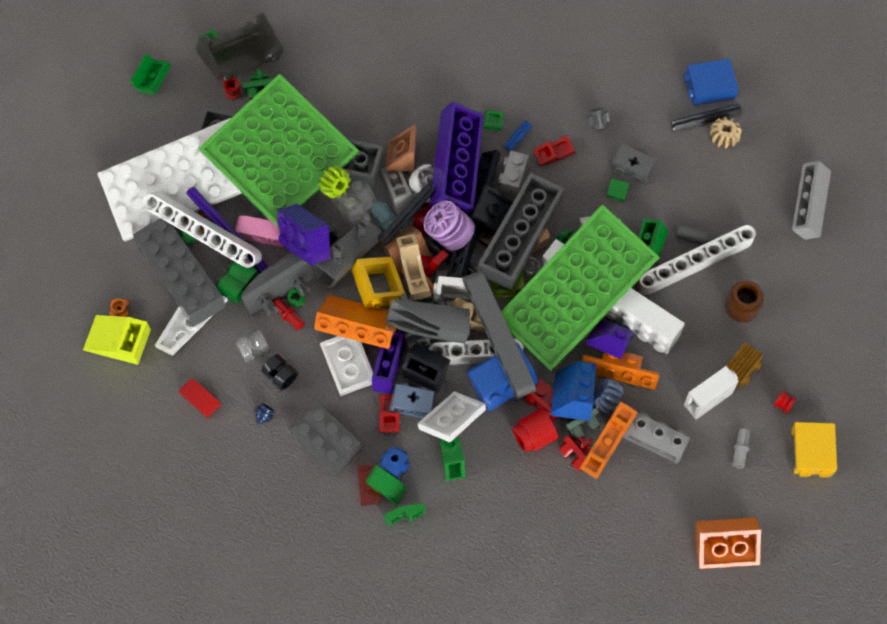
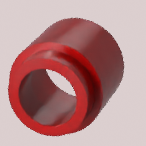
(534, 431)

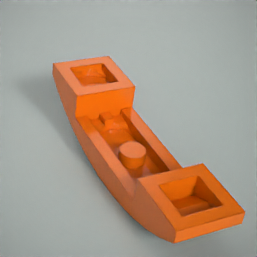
(608, 440)

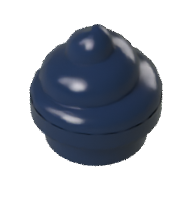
(263, 413)

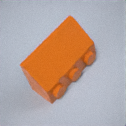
(728, 542)

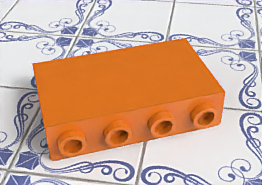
(354, 321)

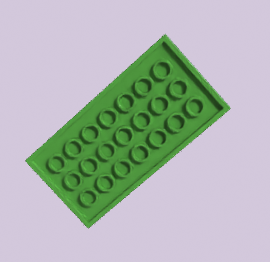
(577, 287)

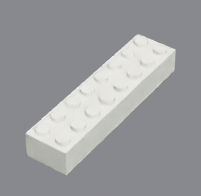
(639, 315)

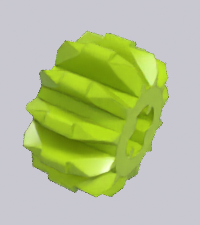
(334, 182)

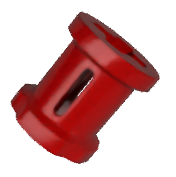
(232, 89)

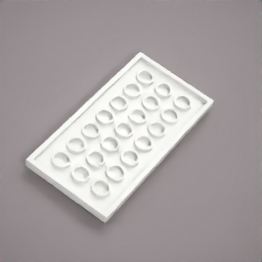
(164, 170)

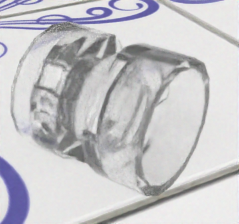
(252, 346)

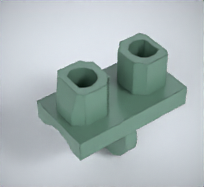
(575, 426)

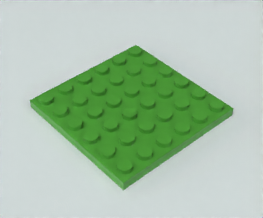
(277, 149)

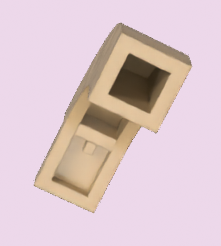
(412, 267)

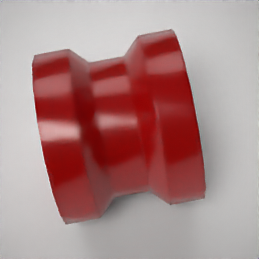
(785, 401)

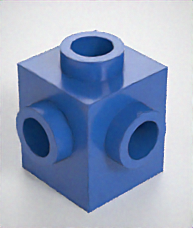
(395, 462)

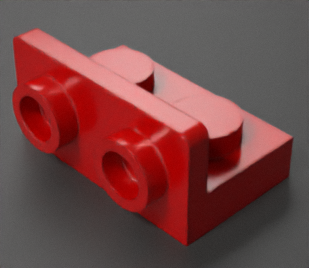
(542, 398)

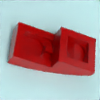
(555, 151)
(199, 397)
(388, 420)

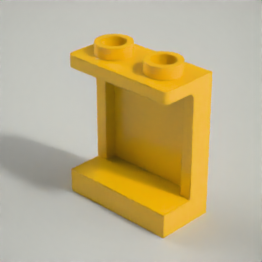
(814, 449)

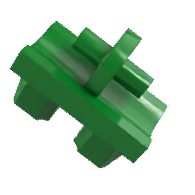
(253, 86)

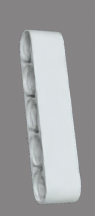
(466, 355)

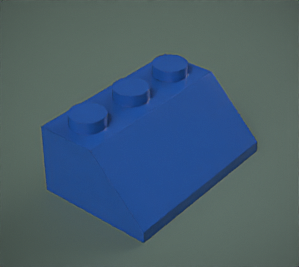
(491, 383)
(574, 391)

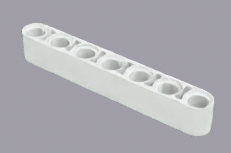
(193, 229)
(702, 253)

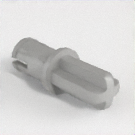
(741, 448)

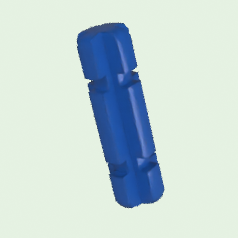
(517, 136)

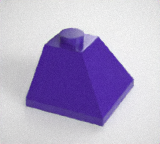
(610, 338)

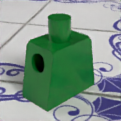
(452, 459)

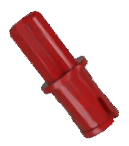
(289, 315)

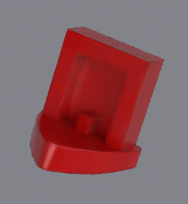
(432, 264)

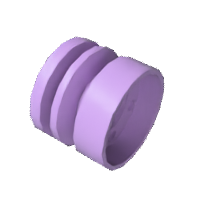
(449, 225)

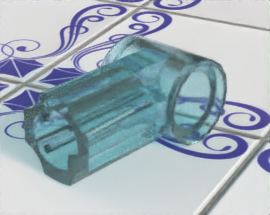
(383, 215)

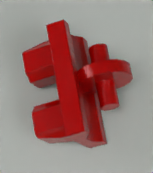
(571, 446)

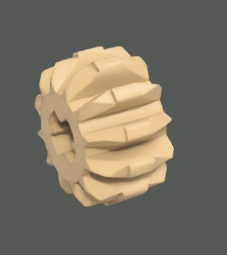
(725, 132)

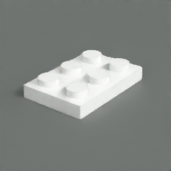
(347, 364)
(451, 416)

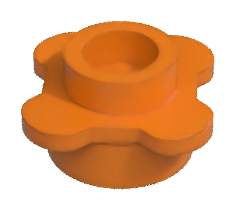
(115, 303)

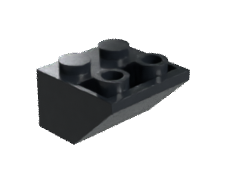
(425, 367)

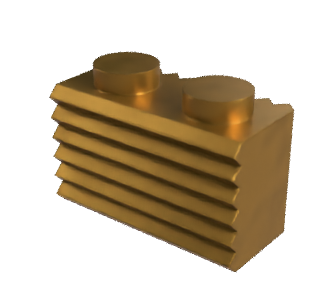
(744, 363)

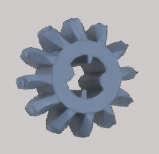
(608, 395)

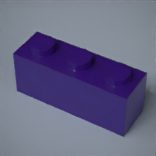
(388, 365)

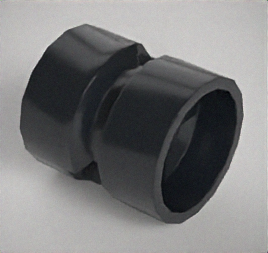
(282, 374)

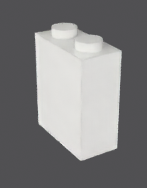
(711, 392)

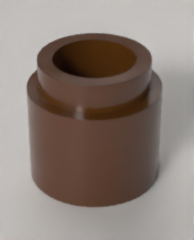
(741, 311)

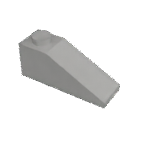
(397, 189)

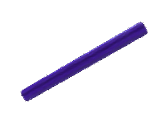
(217, 219)

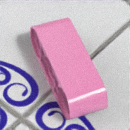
(258, 230)

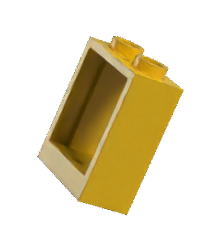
(380, 265)

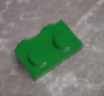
(149, 75)

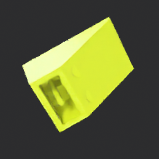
(118, 338)

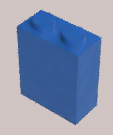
(711, 82)

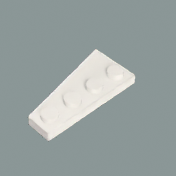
(178, 332)

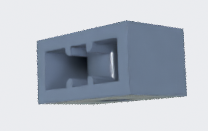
(402, 403)

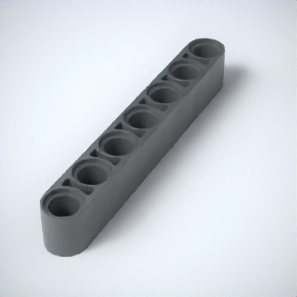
(499, 334)

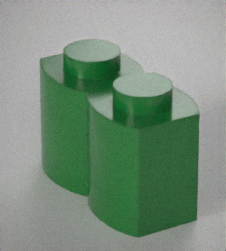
(236, 281)

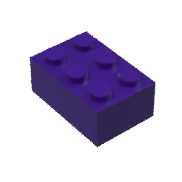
(304, 234)

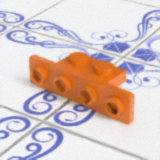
(624, 370)

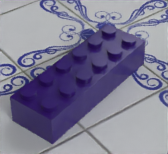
(457, 156)

